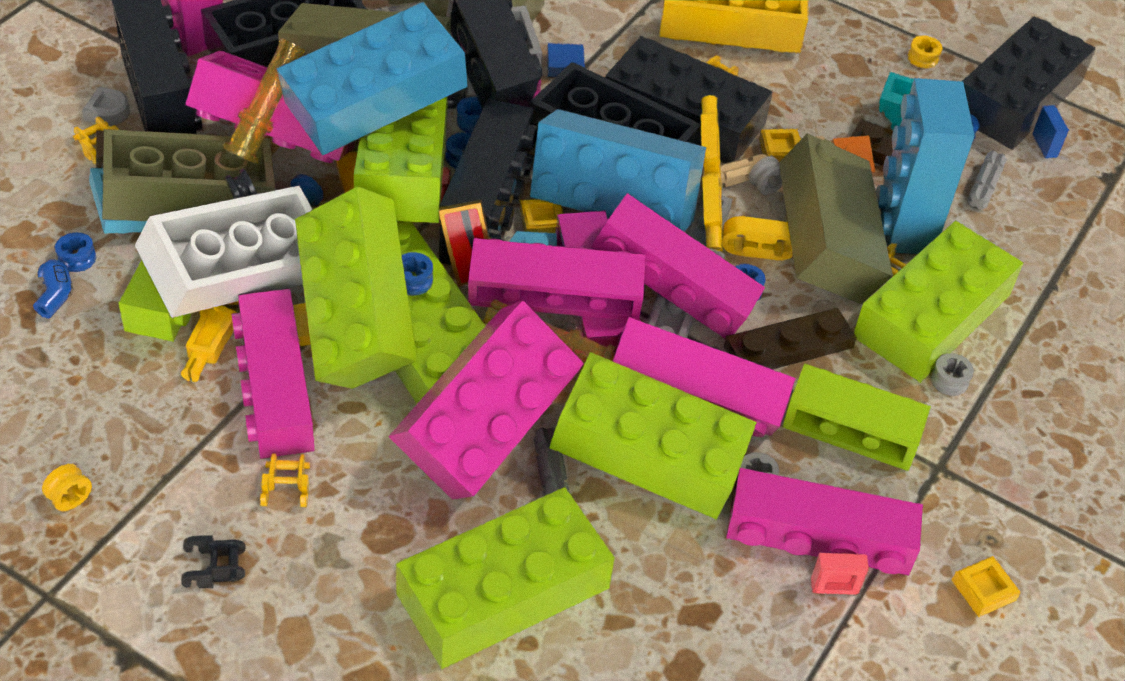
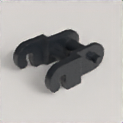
(214, 573)

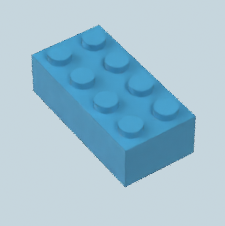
(373, 77)
(597, 162)
(924, 163)

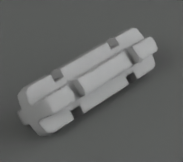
(986, 180)

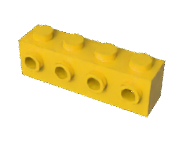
(741, 23)

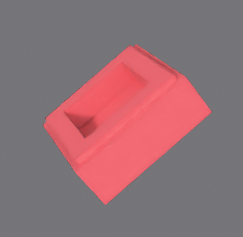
(839, 573)

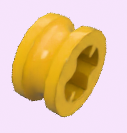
(924, 51)
(66, 487)

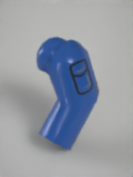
(58, 286)

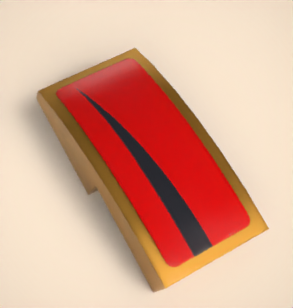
(460, 226)

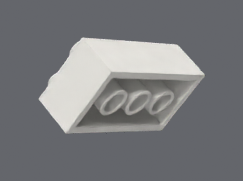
(224, 250)

